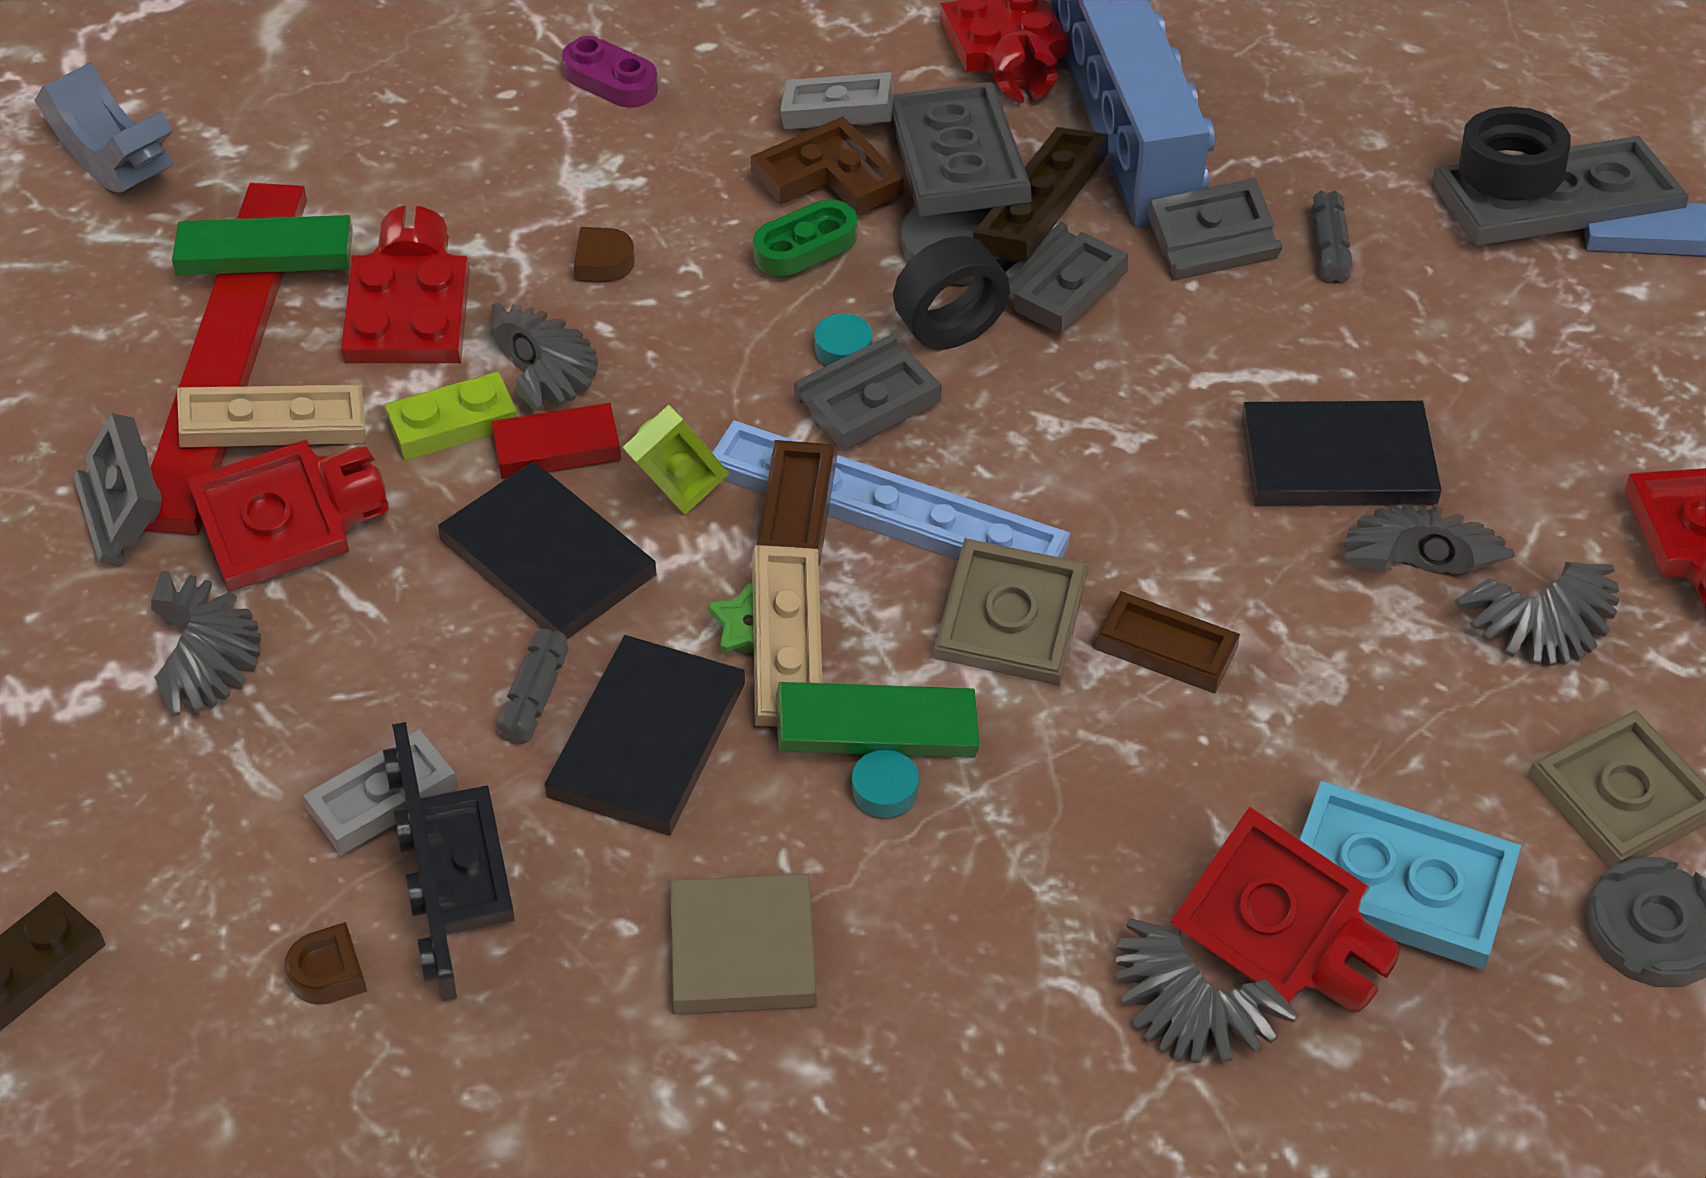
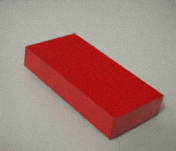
(557, 439)

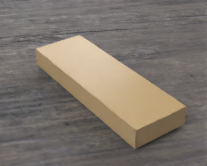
(270, 415)
(784, 623)

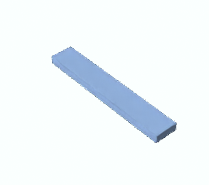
(893, 503)

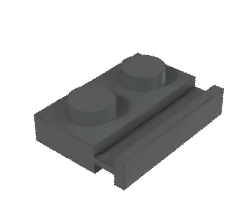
(1214, 229)
(1064, 277)
(867, 392)
(117, 489)

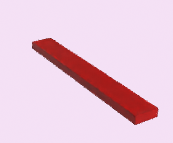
(220, 358)

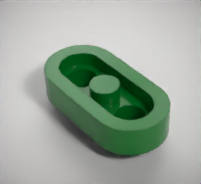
(805, 237)

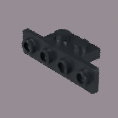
(458, 861)

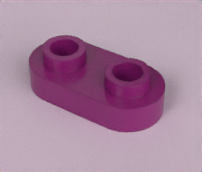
(610, 72)

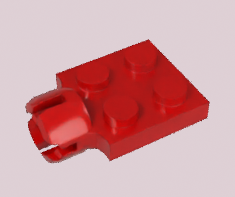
(1009, 40)
(407, 295)
(285, 509)
(1673, 520)
(1286, 916)

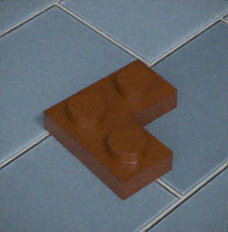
(830, 156)

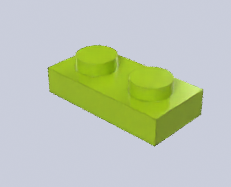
(449, 415)
(676, 459)

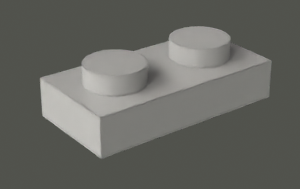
(857, 98)
(359, 799)

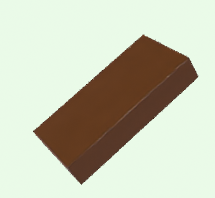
(798, 495)
(1167, 642)

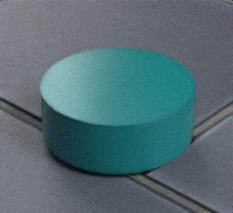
(840, 336)
(885, 783)

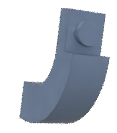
(101, 133)

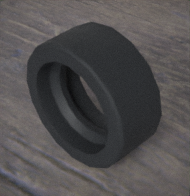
(1514, 175)
(936, 269)

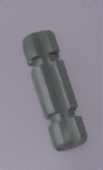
(1331, 236)
(532, 686)

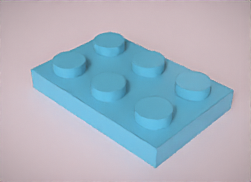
(1425, 875)

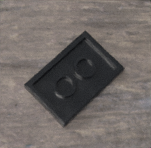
(1340, 453)
(547, 550)
(646, 734)

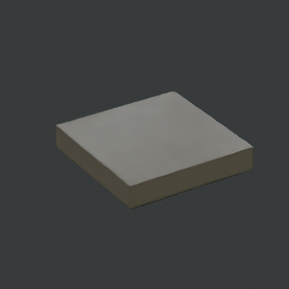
(1011, 611)
(1623, 789)
(742, 943)

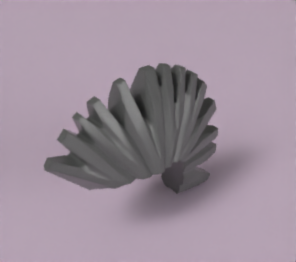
(548, 354)
(1423, 540)
(1555, 620)
(212, 645)
(1184, 1001)

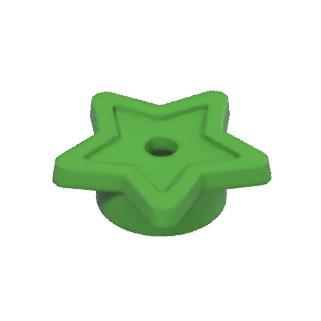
(730, 615)

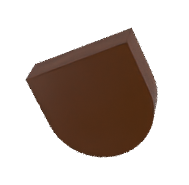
(603, 254)
(324, 966)

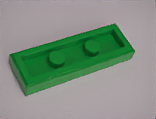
(262, 245)
(877, 718)

